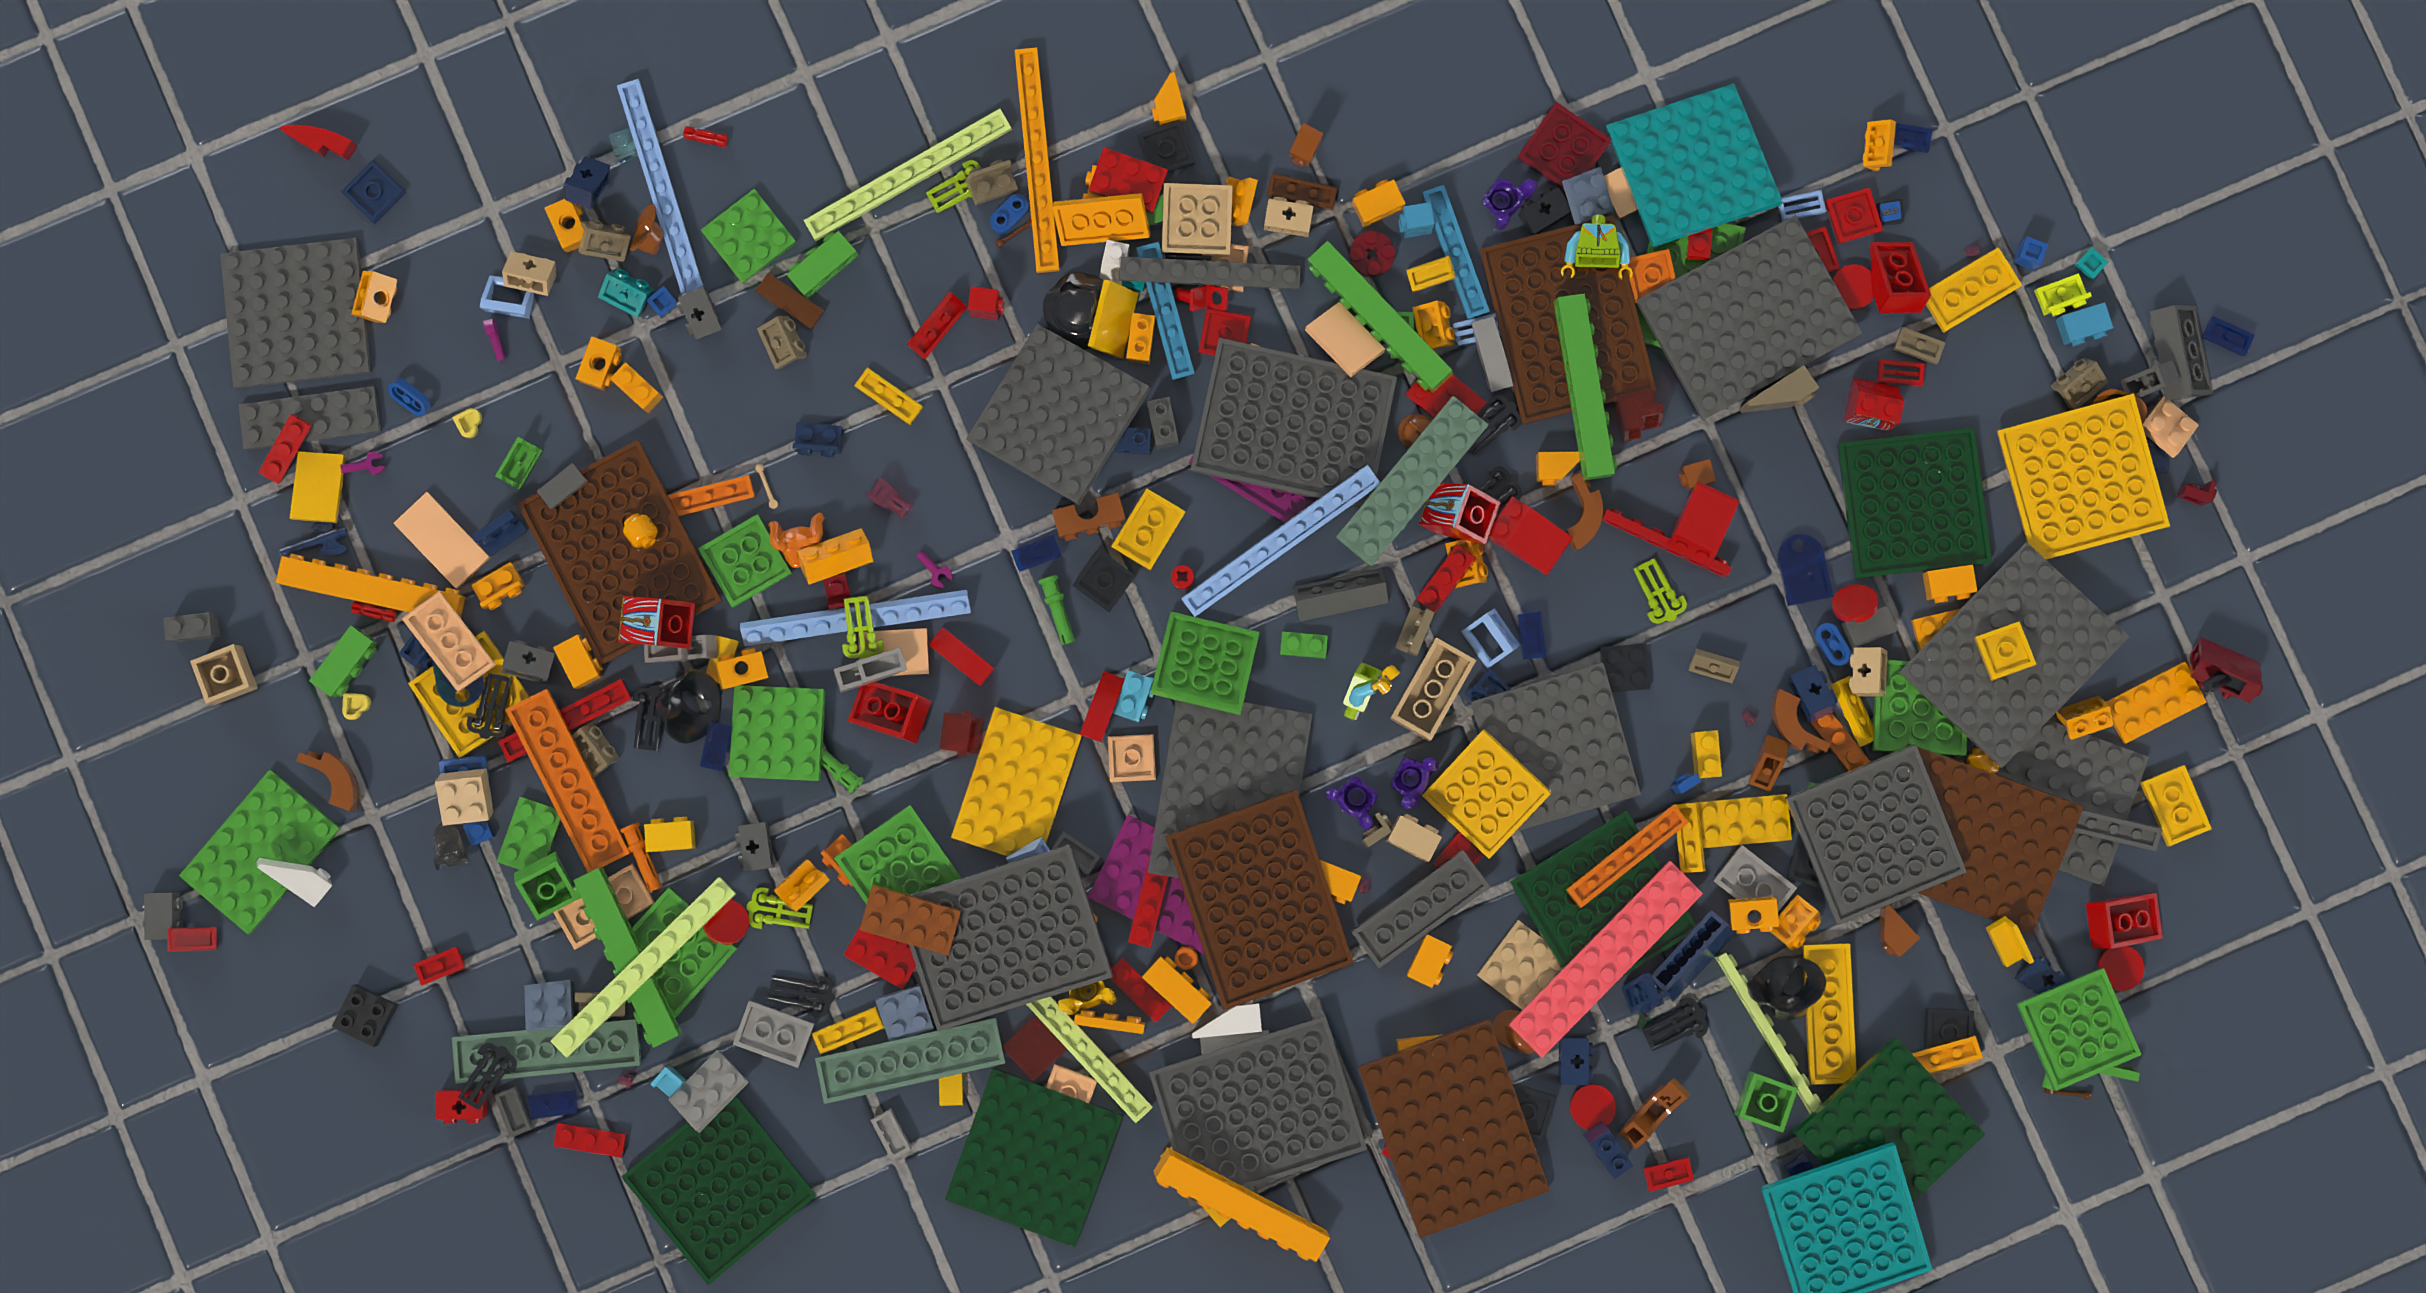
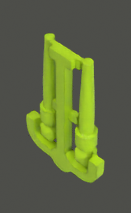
(961, 175)
(1670, 615)
(851, 636)
(753, 907)

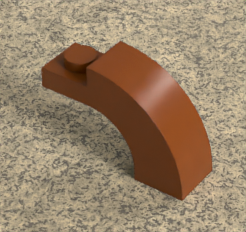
(1590, 513)
(1787, 725)
(342, 778)
(1653, 1112)

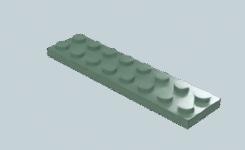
(1412, 481)
(610, 1046)
(910, 1061)

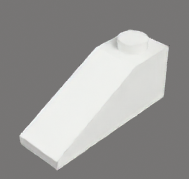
(300, 879)
(1236, 1020)

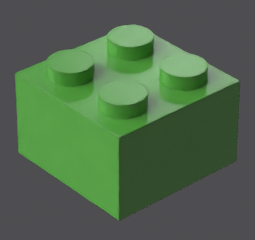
(545, 886)
(1766, 1101)

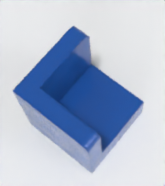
(2030, 253)

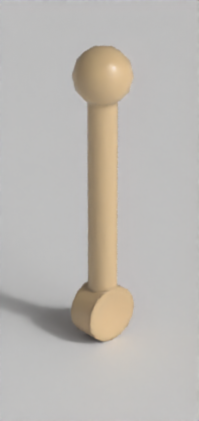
(773, 503)

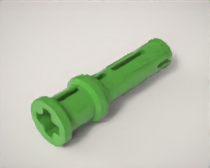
(1054, 599)
(841, 772)

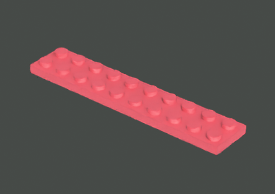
(1605, 959)

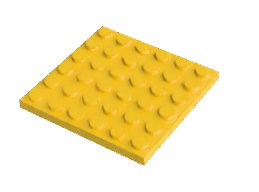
(2083, 477)

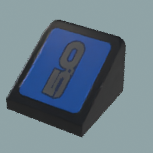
(1891, 212)

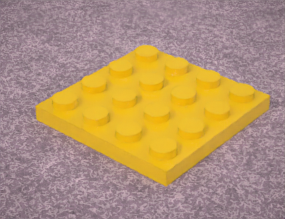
(453, 720)
(1486, 793)

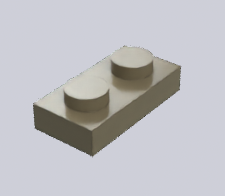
(1919, 345)
(1714, 666)

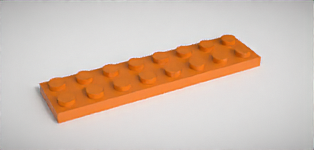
(568, 780)

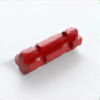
(705, 136)
(374, 611)

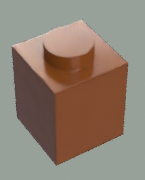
(1695, 472)

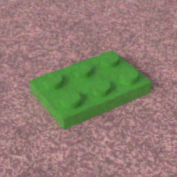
(529, 834)

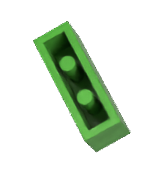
(822, 264)
(344, 662)

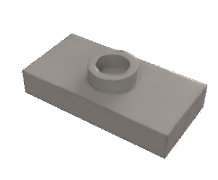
(891, 1134)

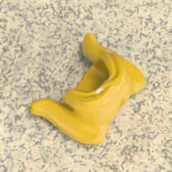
(1080, 999)

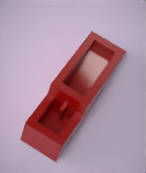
(320, 140)
(961, 656)
(1102, 707)

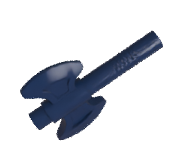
(327, 536)

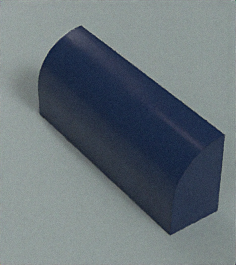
(1692, 955)

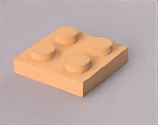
(2168, 426)

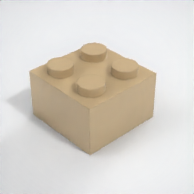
(223, 674)
(464, 797)
(1414, 838)

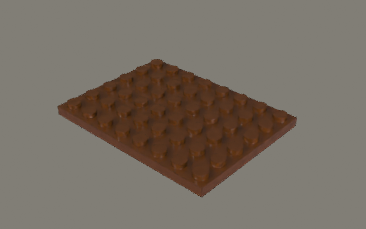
(1523, 286)
(598, 562)
(2006, 838)
(1259, 899)
(1454, 1128)

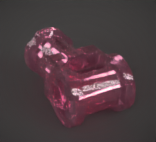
(886, 496)

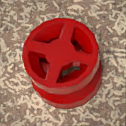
(1182, 581)

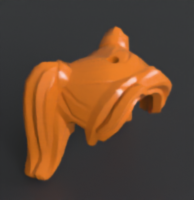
(796, 538)

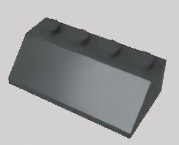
(2180, 340)

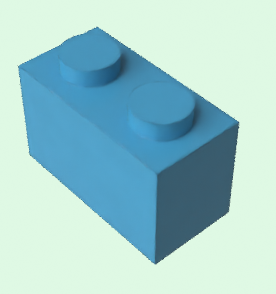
(1416, 220)
(2084, 324)

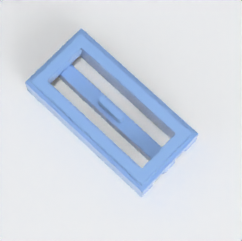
(1820, 201)
(1469, 331)

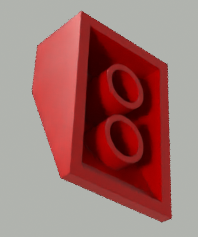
(1898, 278)
(1529, 536)
(890, 711)
(2123, 921)

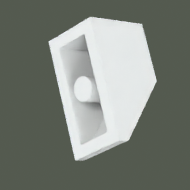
(1110, 261)

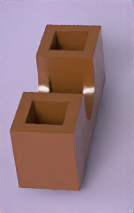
(1109, 514)

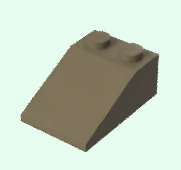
(1786, 393)

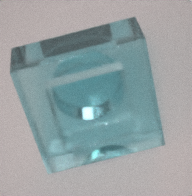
(622, 142)

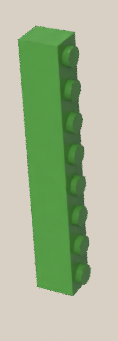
(1380, 317)
(1584, 387)
(622, 948)

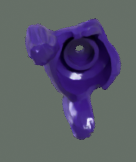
(1510, 197)
(1413, 788)
(1354, 806)

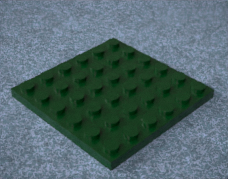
(1914, 503)
(1558, 917)
(1896, 1103)
(1033, 1157)
(719, 1188)

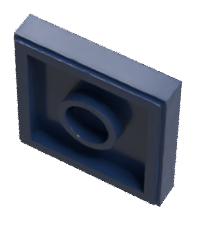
(373, 192)

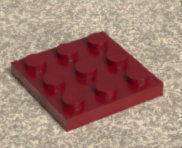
(1563, 146)

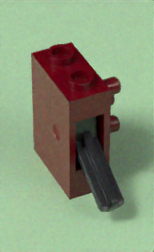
(2225, 671)

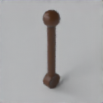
(1000, 242)
(2087, 1094)

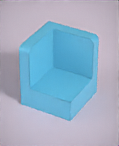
(669, 1081)

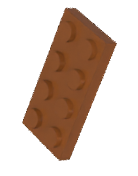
(910, 920)

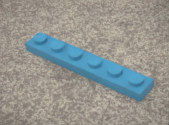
(1455, 247)
(1167, 320)

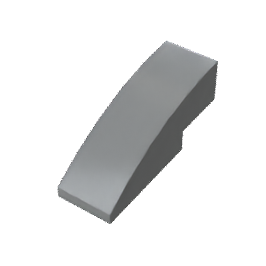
(1491, 354)
(701, 648)
(870, 670)

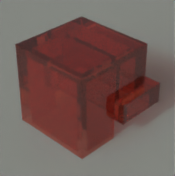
(1638, 413)
(961, 733)

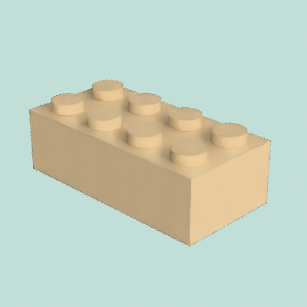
(1432, 689)

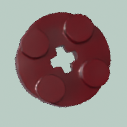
(1372, 267)

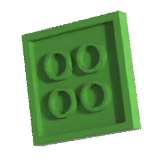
(748, 236)
(745, 561)

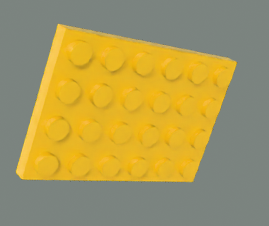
(1015, 783)

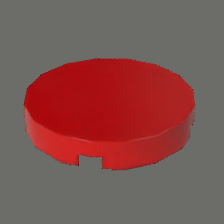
(1854, 285)
(1855, 603)
(728, 924)
(2122, 966)
(1591, 1106)

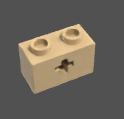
(1276, 217)
(529, 273)
(1875, 682)

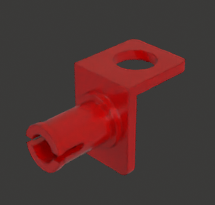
(1202, 297)

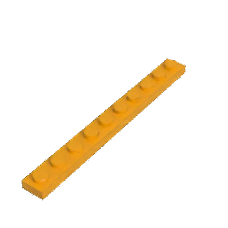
(1037, 160)

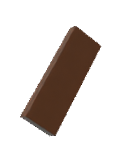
(1296, 189)
(790, 301)

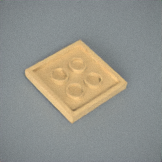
(1196, 218)
(1520, 965)

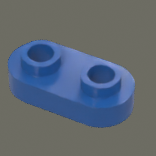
(1009, 213)
(409, 397)
(1833, 643)

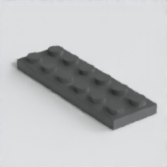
(330, 413)
(1420, 908)

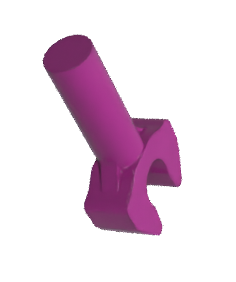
(492, 331)
(364, 465)
(934, 569)

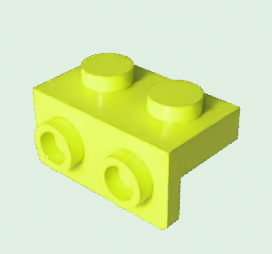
(2062, 294)

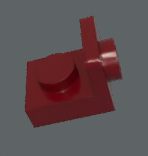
(2194, 493)
(837, 590)

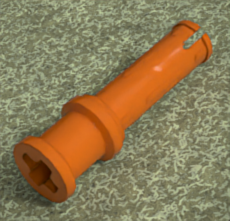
(638, 847)

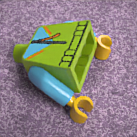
(1597, 247)
(1364, 685)

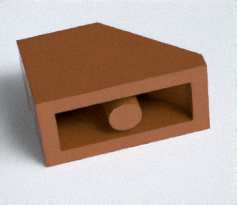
(1305, 145)
(1769, 762)
(1895, 933)

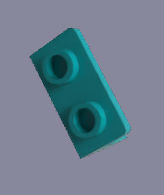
(625, 292)

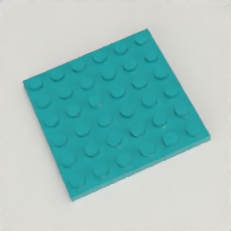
(1693, 165)
(1847, 1225)

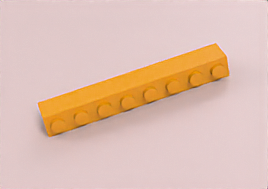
(360, 585)
(1241, 1204)

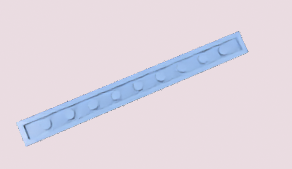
(660, 185)
(1281, 540)
(835, 620)

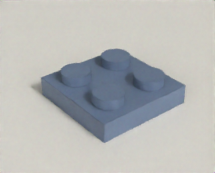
(1587, 195)
(548, 1005)
(904, 1013)

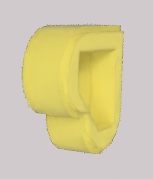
(468, 422)
(354, 705)

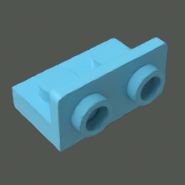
(1134, 697)

